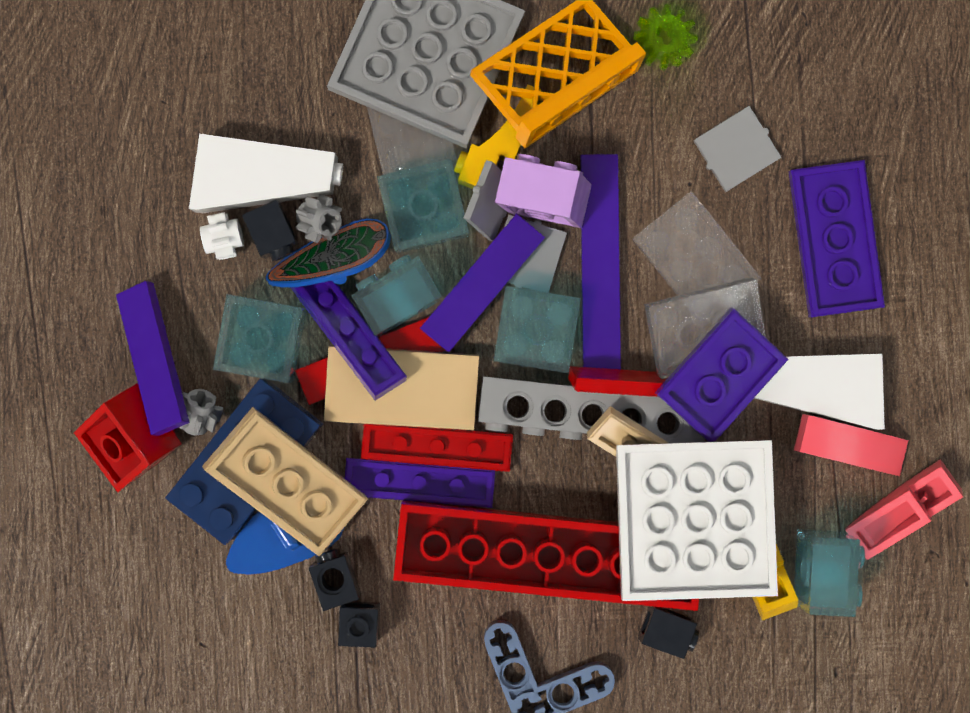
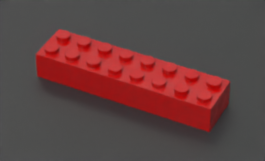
(513, 553)

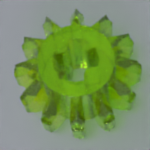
(675, 29)

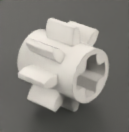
(221, 236)

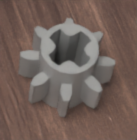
(318, 218)
(201, 412)

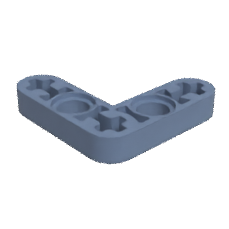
(530, 688)

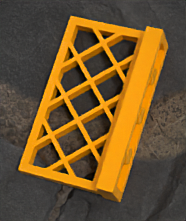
(572, 97)

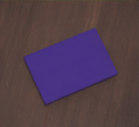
(721, 375)

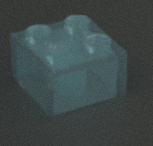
(423, 206)
(396, 295)
(536, 329)
(259, 339)
(828, 572)

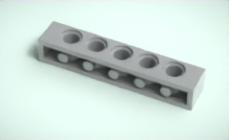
(498, 391)

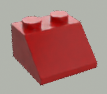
(121, 439)

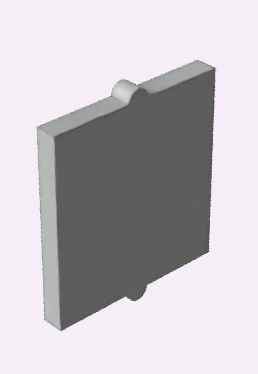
(737, 149)
(482, 209)
(540, 266)

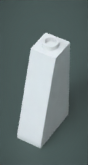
(254, 173)
(832, 387)

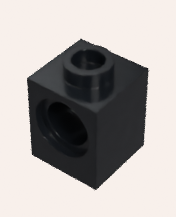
(271, 231)
(334, 596)
(359, 624)
(668, 631)

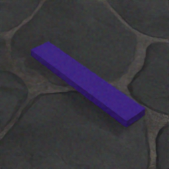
(601, 264)

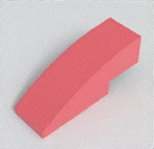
(850, 445)
(905, 509)

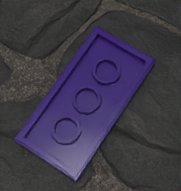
(836, 238)

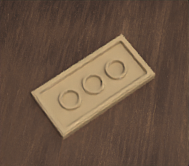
(435, 395)
(285, 481)

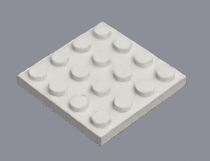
(696, 520)

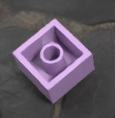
(543, 191)

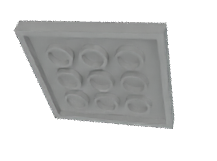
(419, 57)

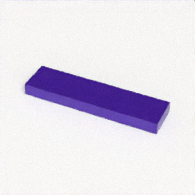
(482, 283)
(351, 337)
(152, 358)
(421, 482)

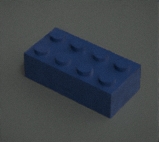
(210, 501)

